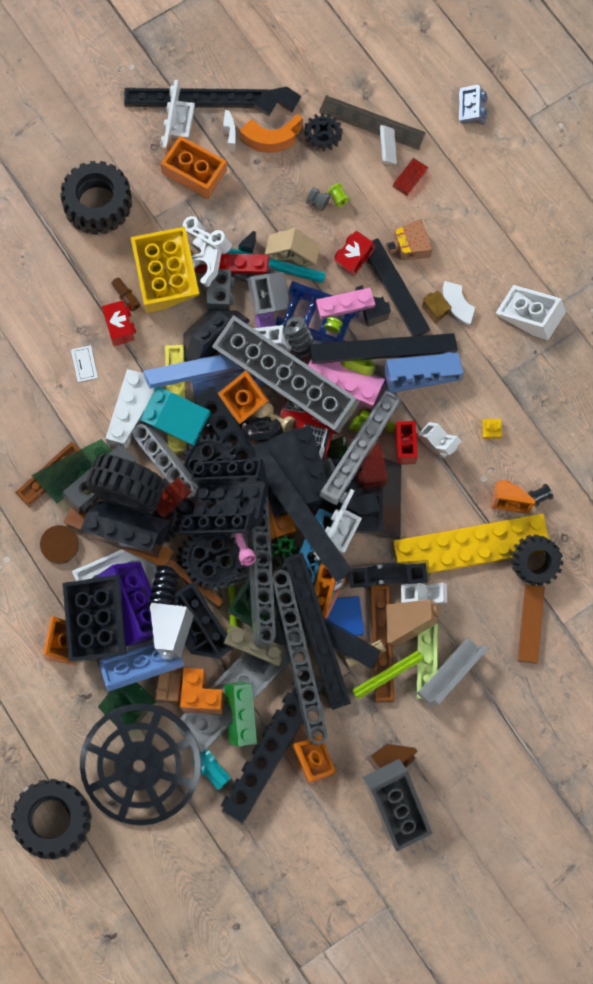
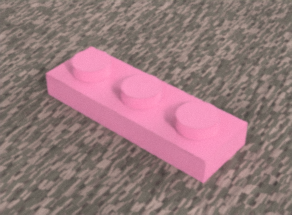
(345, 303)

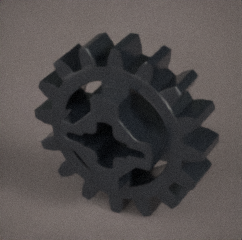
(323, 133)

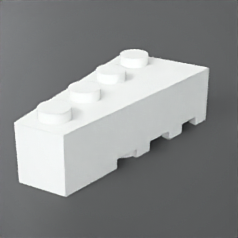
(128, 409)

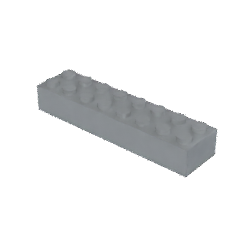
(286, 374)

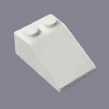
(532, 311)

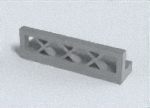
(451, 672)

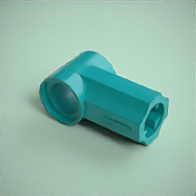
(213, 770)

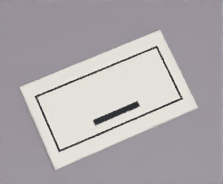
(84, 363)

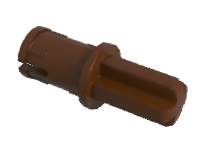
(125, 294)

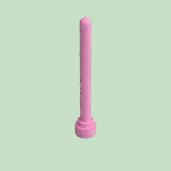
(246, 555)

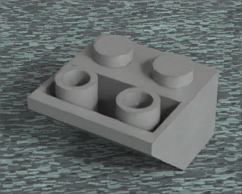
(268, 293)

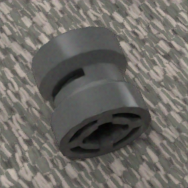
(317, 198)

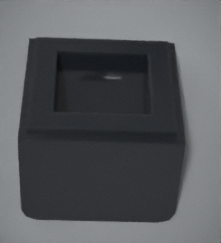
(248, 243)

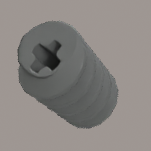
(299, 336)

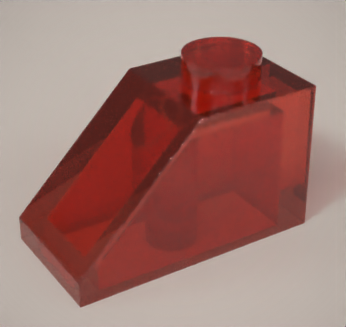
(373, 469)

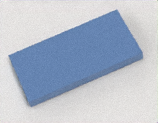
(136, 666)

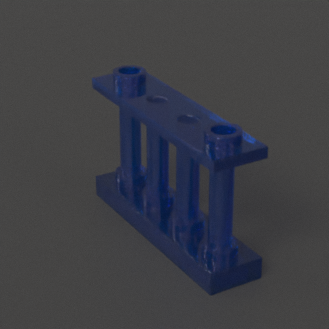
(299, 292)

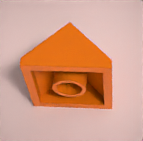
(56, 642)
(314, 760)

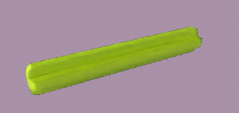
(388, 674)

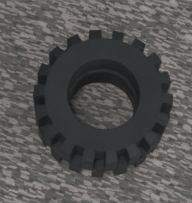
(551, 564)

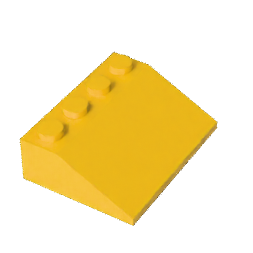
(164, 268)

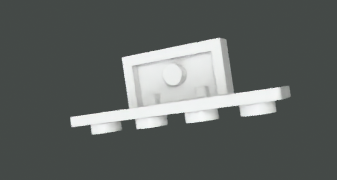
(179, 118)
(343, 525)

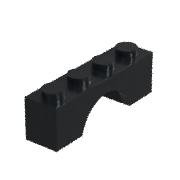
(394, 572)

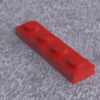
(241, 264)

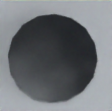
(261, 428)

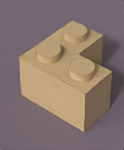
(293, 245)

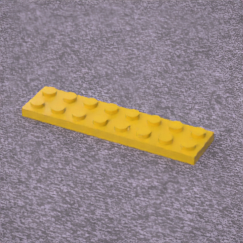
(471, 544)

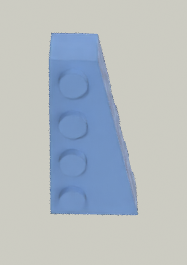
(422, 371)

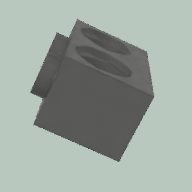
(221, 290)

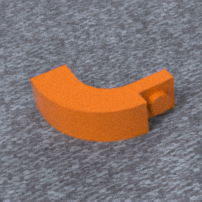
(271, 140)

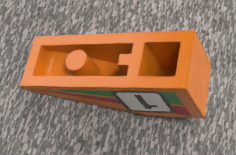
(327, 590)

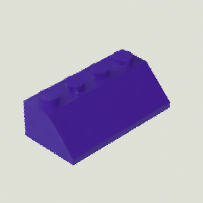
(135, 600)

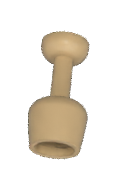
(267, 410)

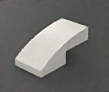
(229, 129)

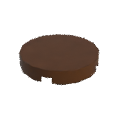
(59, 544)

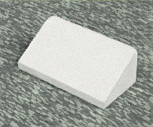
(388, 145)

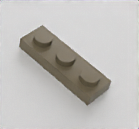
(243, 641)

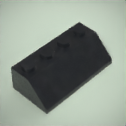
(125, 528)

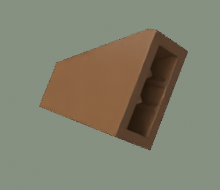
(410, 619)

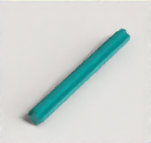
(289, 268)

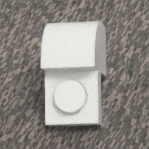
(438, 440)
(419, 591)

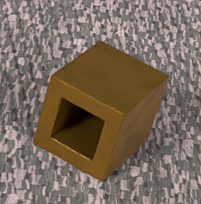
(436, 306)

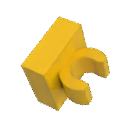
(491, 428)

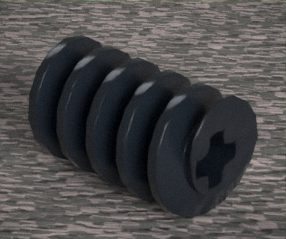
(162, 585)

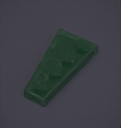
(66, 471)

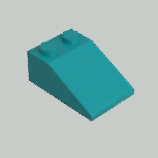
(175, 415)

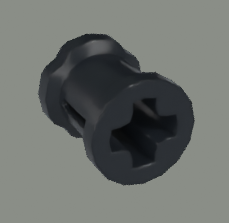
(541, 494)

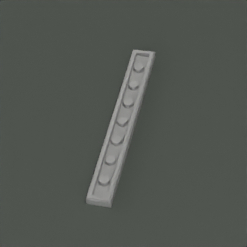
(360, 447)

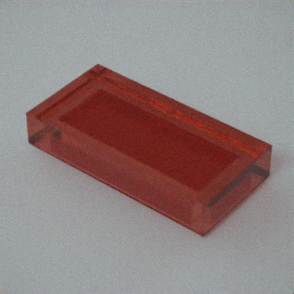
(410, 176)
(172, 497)

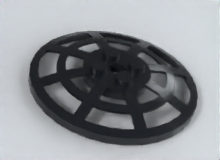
(149, 755)

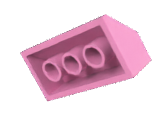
(360, 386)

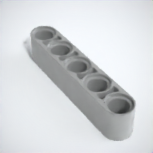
(161, 454)

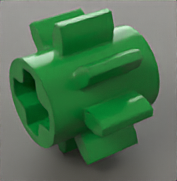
(284, 542)

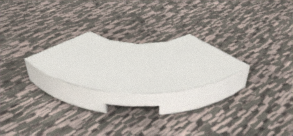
(460, 308)

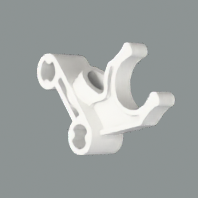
(209, 245)

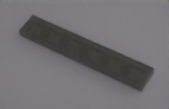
(371, 121)

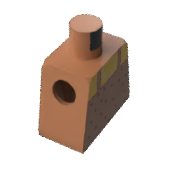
(411, 242)

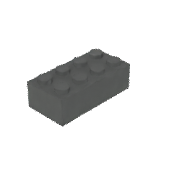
(397, 805)

